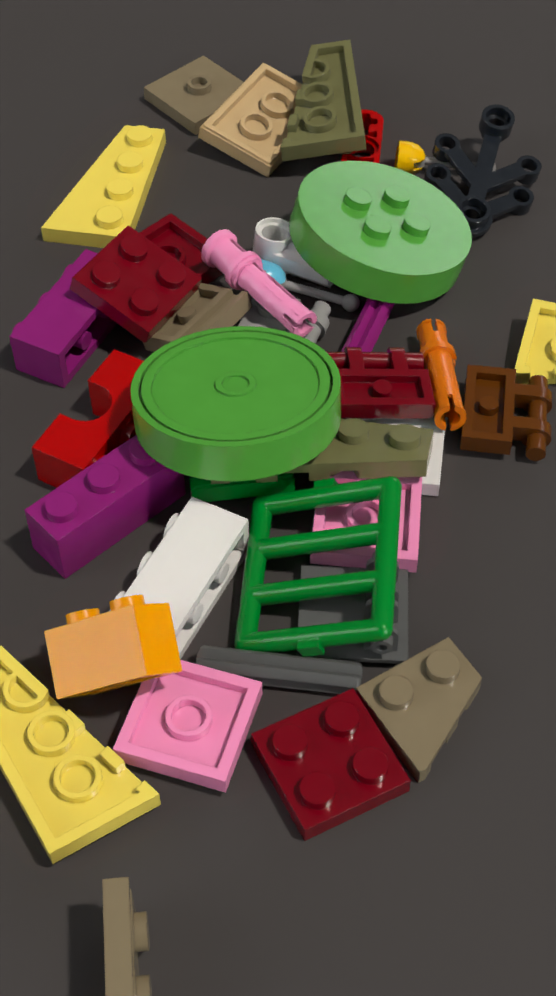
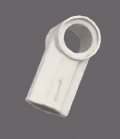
(275, 244)

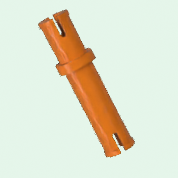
(440, 362)

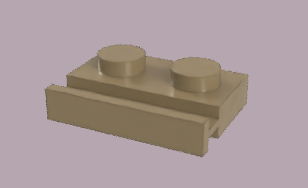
(205, 310)
(124, 936)

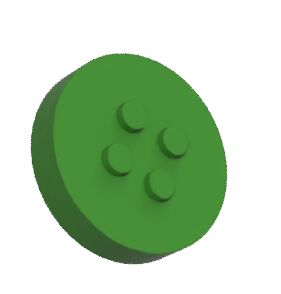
(379, 232)
(236, 403)

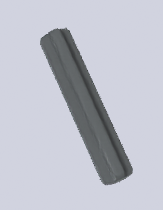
(284, 669)

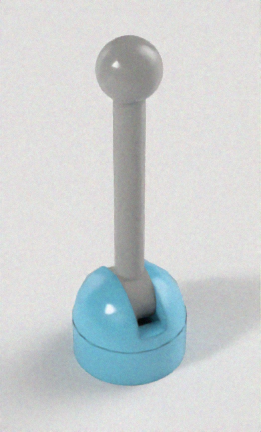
(349, 302)

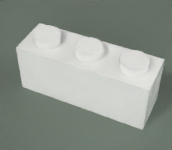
(192, 565)

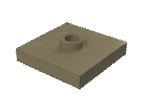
(192, 92)

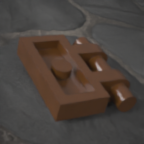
(490, 412)

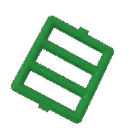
(379, 582)

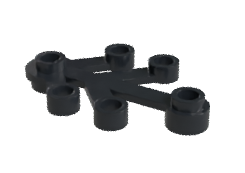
(494, 127)

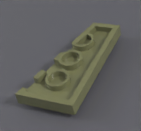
(327, 106)
(370, 452)

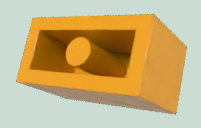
(112, 648)

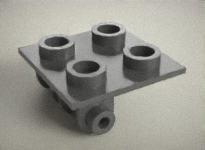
(354, 608)

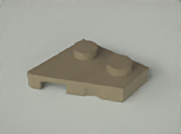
(421, 703)

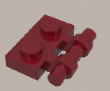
(384, 384)

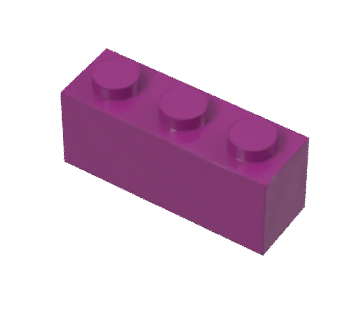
(59, 331)
(101, 506)

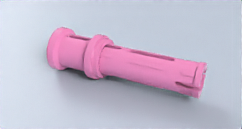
(245, 272)

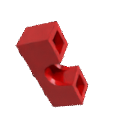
(74, 444)

